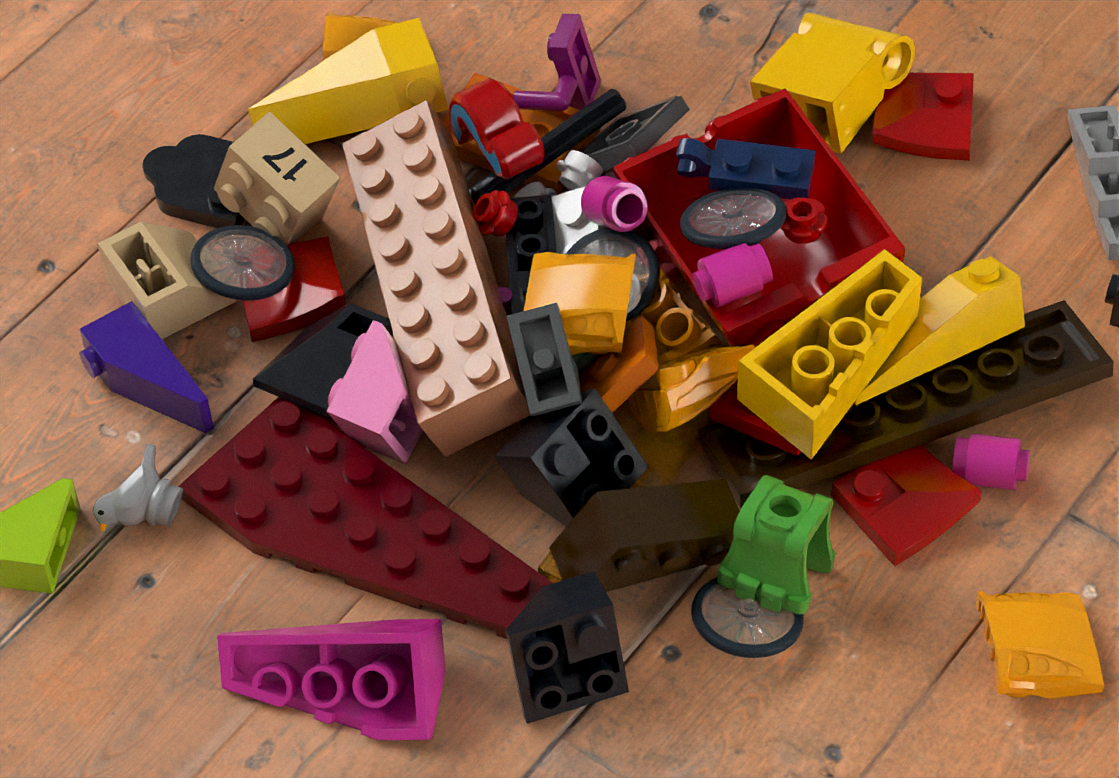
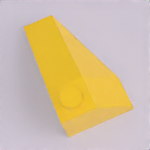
(359, 85)
(953, 320)

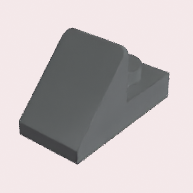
(545, 359)

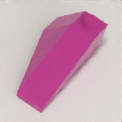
(358, 674)

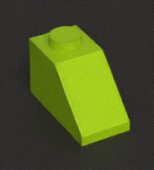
(37, 537)

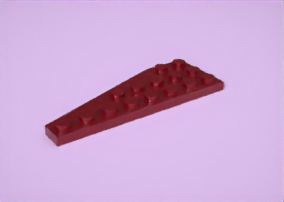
(332, 506)

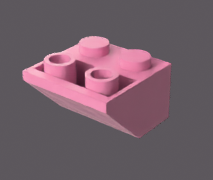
(374, 398)

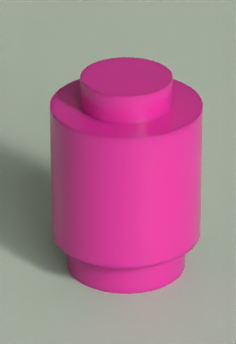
(614, 203)
(732, 274)
(991, 461)

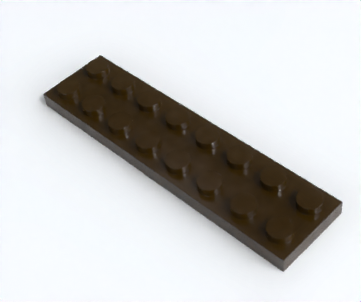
(1014, 372)

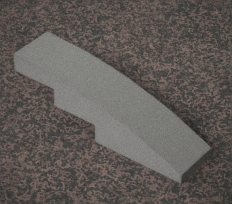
(1097, 153)

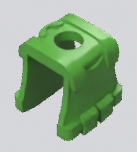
(775, 543)

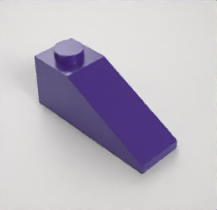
(142, 367)

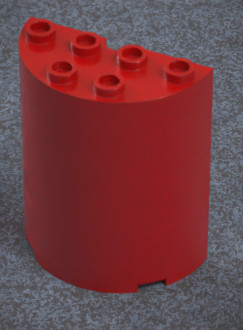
(799, 271)

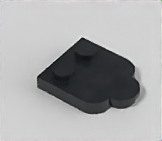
(186, 180)

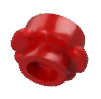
(495, 213)
(804, 229)

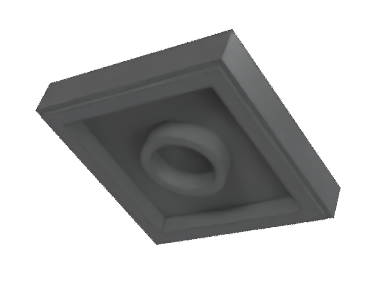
(635, 132)

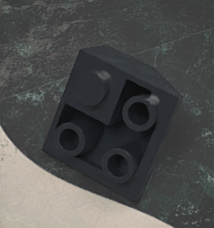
(317, 358)
(570, 456)
(566, 648)

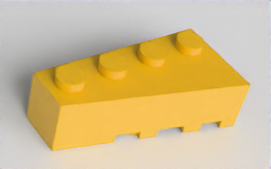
(828, 354)

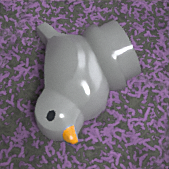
(140, 498)

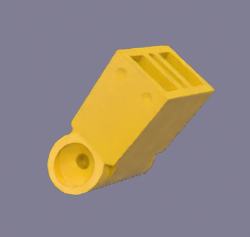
(836, 73)

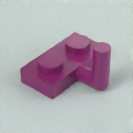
(575, 69)

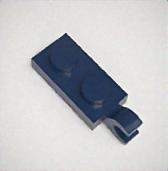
(749, 165)

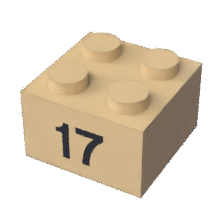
(275, 181)

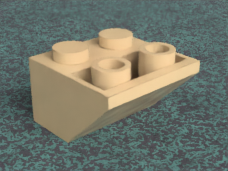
(155, 273)

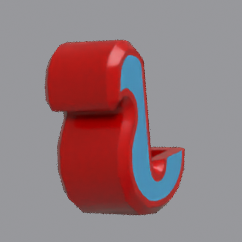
(495, 123)

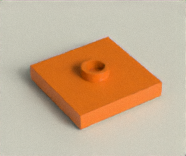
(621, 374)

